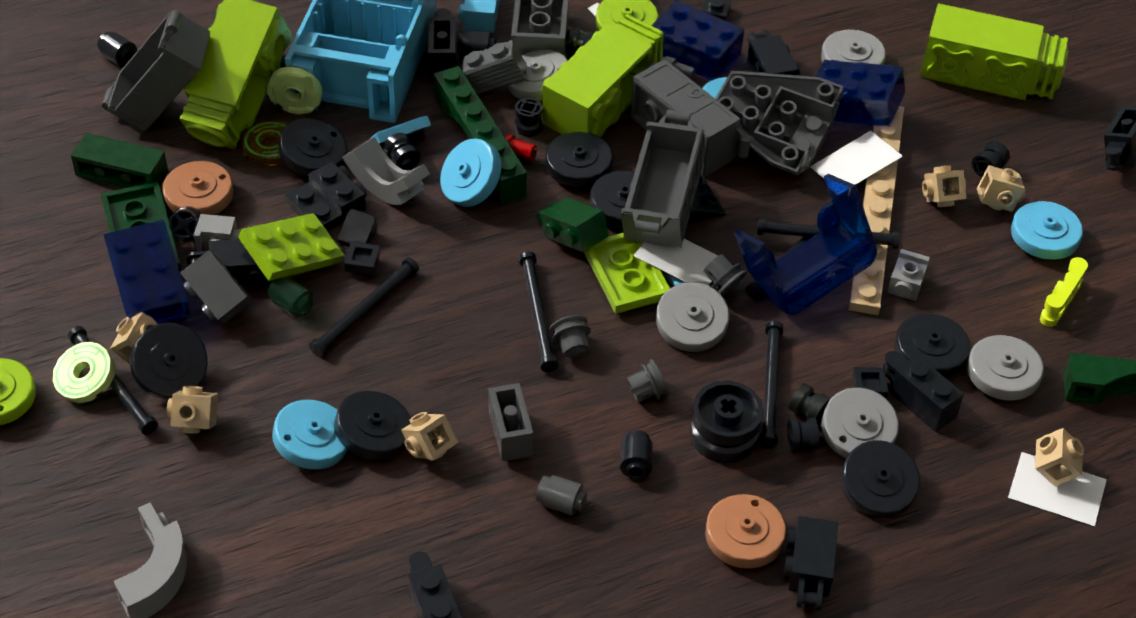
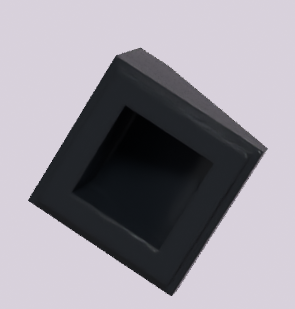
(357, 228)

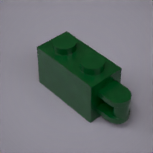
(573, 224)

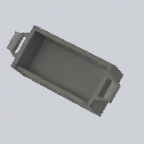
(158, 71)
(667, 88)
(665, 181)

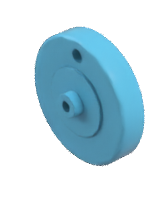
(470, 172)
(1047, 230)
(307, 435)

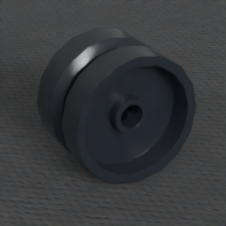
(726, 421)

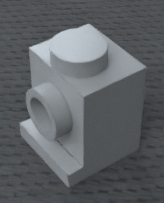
(214, 228)
(908, 275)

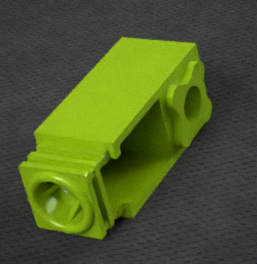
(993, 54)
(235, 71)
(598, 79)

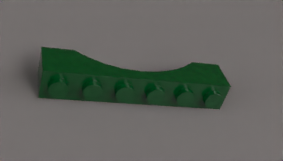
(462, 103)
(1097, 377)

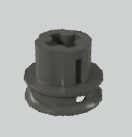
(724, 274)
(571, 334)
(647, 382)

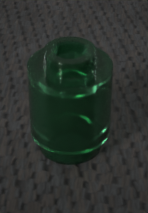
(291, 296)

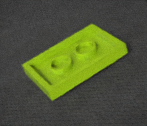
(291, 246)
(623, 277)

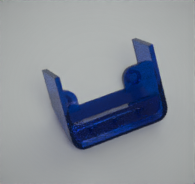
(820, 263)

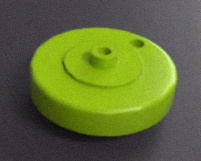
(614, 10)
(16, 390)

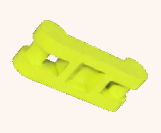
(1063, 292)

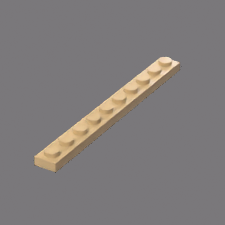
(877, 204)

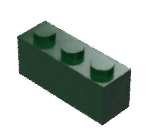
(118, 162)

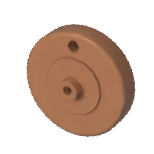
(198, 185)
(745, 531)

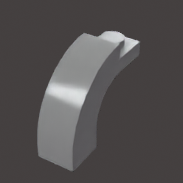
(382, 176)
(160, 578)

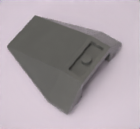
(782, 114)

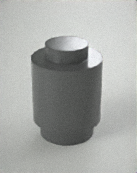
(561, 494)

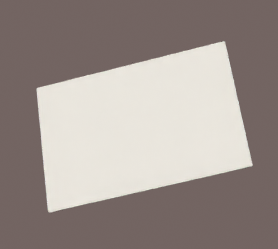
(858, 159)
(683, 263)
(1073, 499)

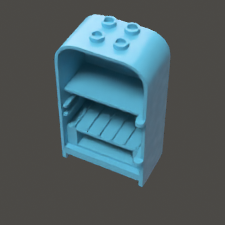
(363, 51)

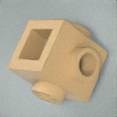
(944, 186)
(1001, 188)
(128, 333)
(203, 409)
(428, 436)
(1059, 457)

